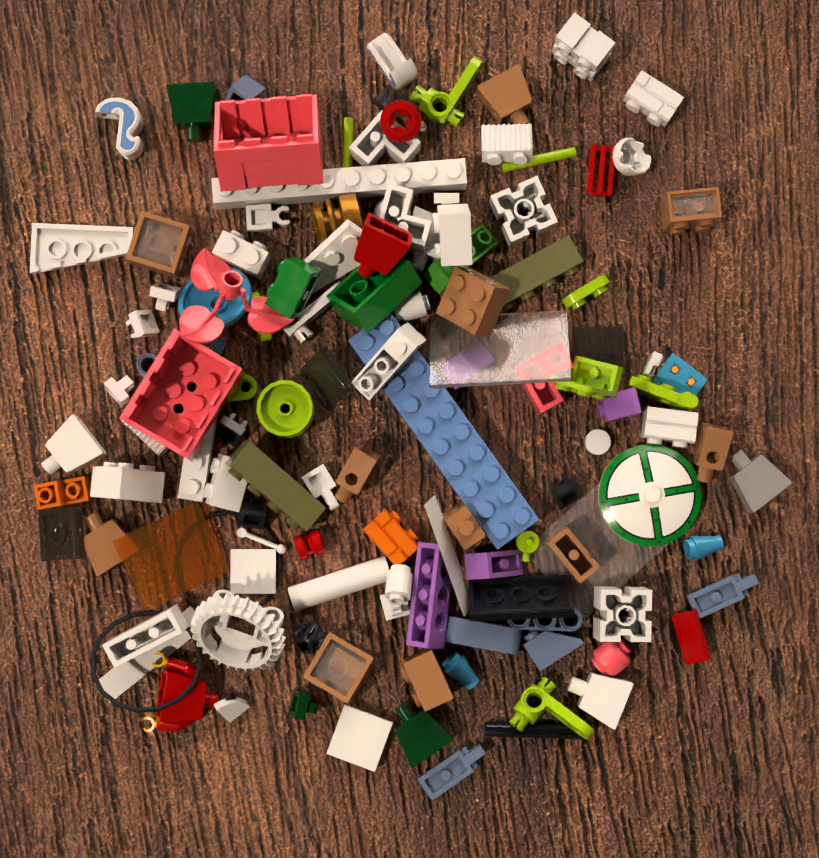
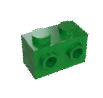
(292, 287)

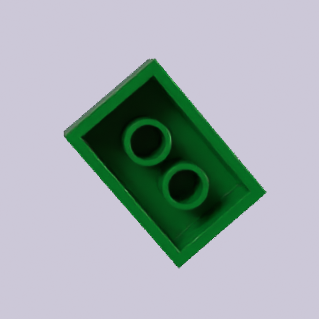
(370, 300)

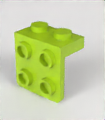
(592, 379)

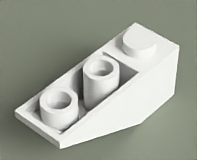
(388, 360)

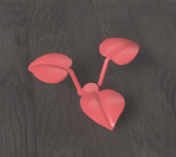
(200, 325)

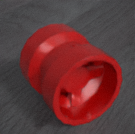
(315, 543)

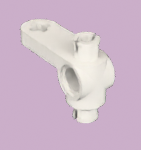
(308, 316)

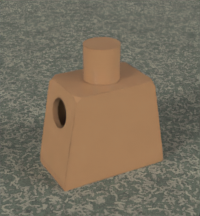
(506, 96)
(711, 439)
(362, 464)
(465, 527)
(100, 543)

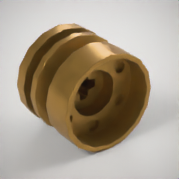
(328, 221)

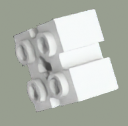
(582, 47)
(530, 198)
(632, 625)

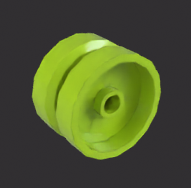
(270, 409)

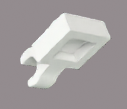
(320, 484)

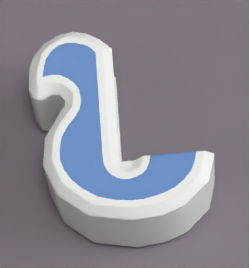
(391, 61)
(129, 127)

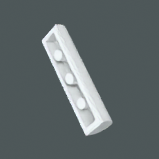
(339, 583)

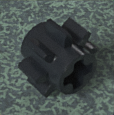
(308, 637)

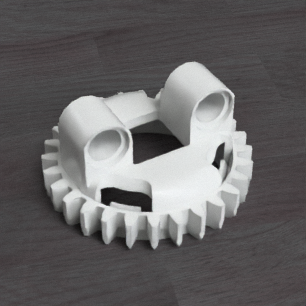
(237, 646)

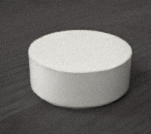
(597, 442)

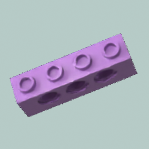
(429, 599)

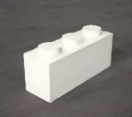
(145, 635)

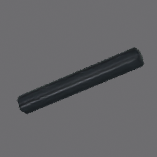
(538, 730)

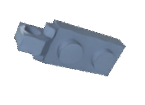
(721, 594)
(450, 771)

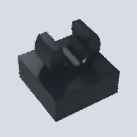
(230, 430)
(565, 493)
(252, 514)

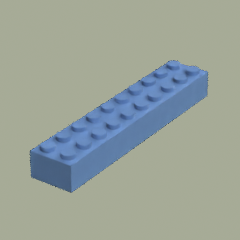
(450, 441)

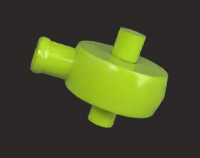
(527, 543)

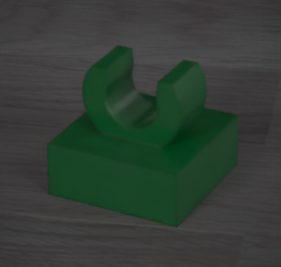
(301, 704)

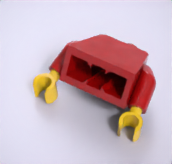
(173, 682)

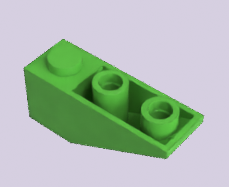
(439, 275)

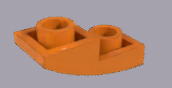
(62, 492)

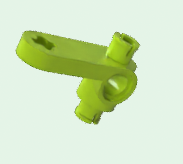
(429, 98)
(527, 714)

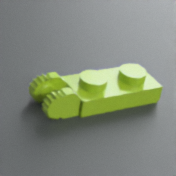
(663, 393)

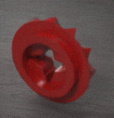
(402, 109)

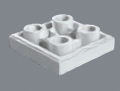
(359, 737)

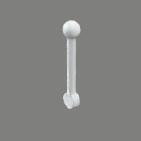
(242, 532)

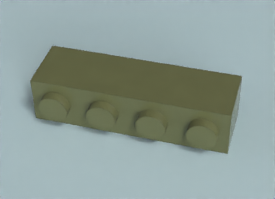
(539, 271)
(275, 485)

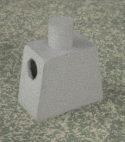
(756, 480)

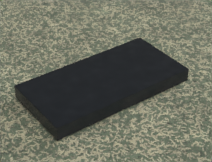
(521, 598)

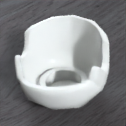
(630, 157)

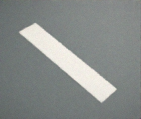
(448, 553)
(128, 673)

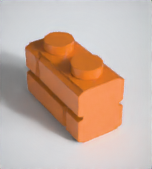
(391, 537)

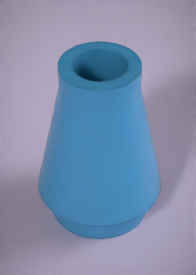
(701, 546)
(460, 670)

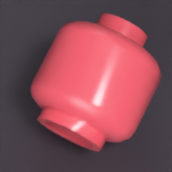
(612, 657)

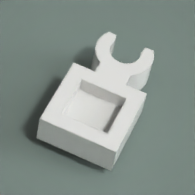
(262, 217)

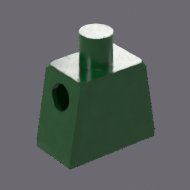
(193, 107)
(420, 733)

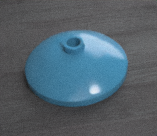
(228, 312)

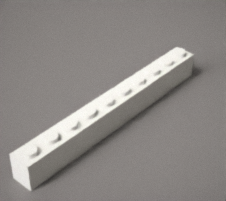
(361, 180)

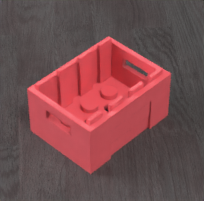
(268, 142)
(166, 386)

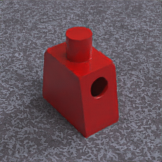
(380, 246)

